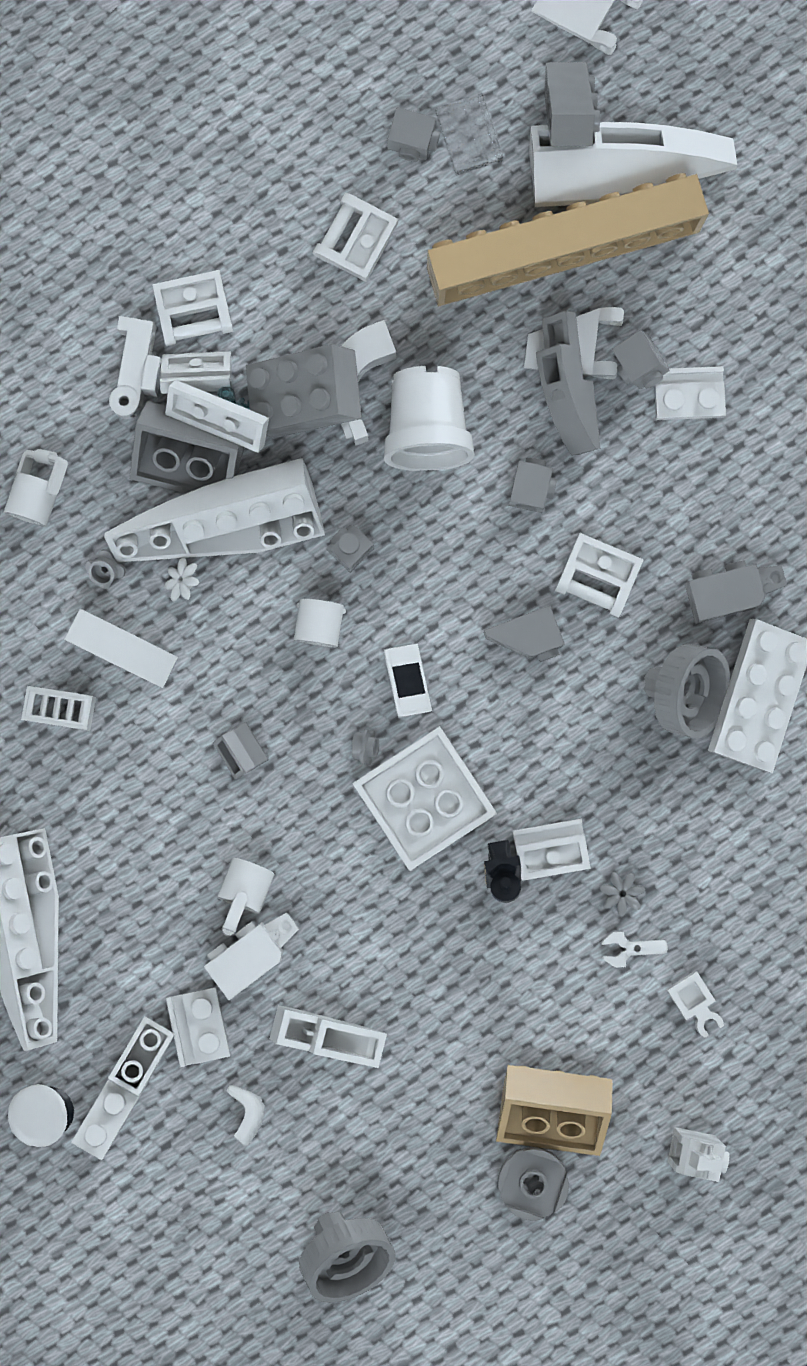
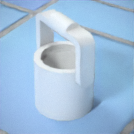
(33, 497)
(245, 889)

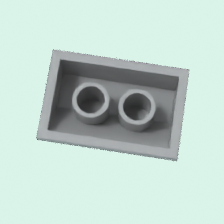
(179, 454)

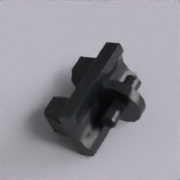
(503, 872)

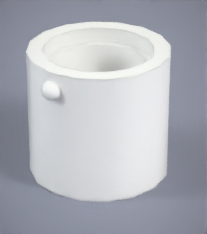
(318, 622)

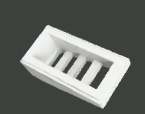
(85, 715)

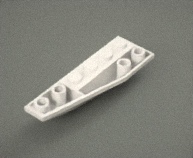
(621, 160)
(225, 518)
(29, 937)

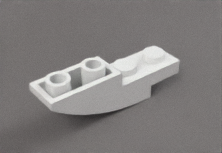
(123, 1088)

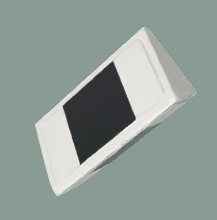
(407, 680)

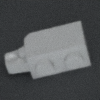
(731, 591)

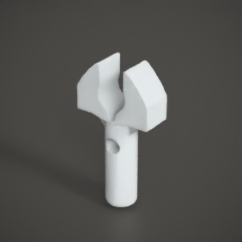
(631, 948)

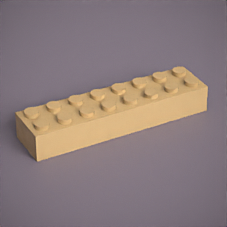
(566, 239)

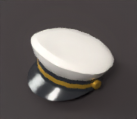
(40, 1115)

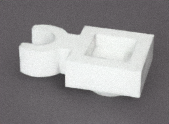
(693, 999)

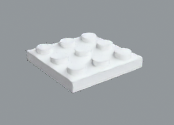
(424, 798)

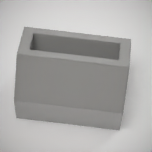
(240, 750)

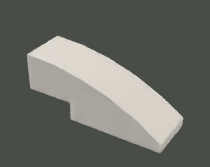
(121, 648)
(327, 1036)

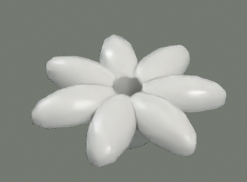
(182, 579)

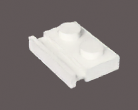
(201, 370)
(691, 394)
(551, 849)
(198, 1026)

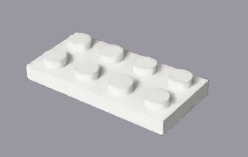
(760, 696)

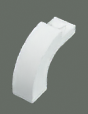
(372, 348)

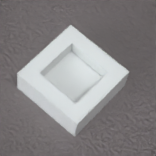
(151, 376)

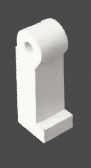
(138, 343)

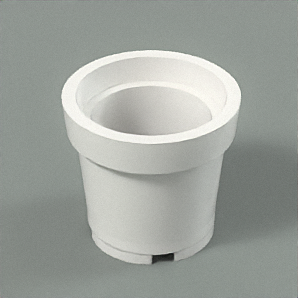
(427, 421)

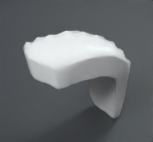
(253, 1113)

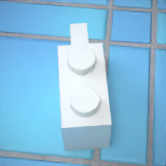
(251, 955)
(697, 1154)

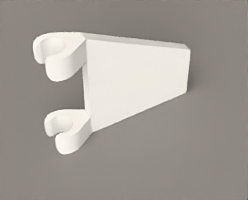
(582, 19)
(587, 333)

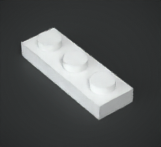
(216, 416)

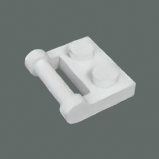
(365, 242)
(192, 296)
(603, 564)

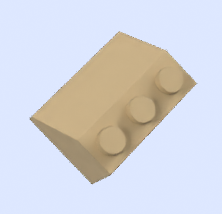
(555, 1110)

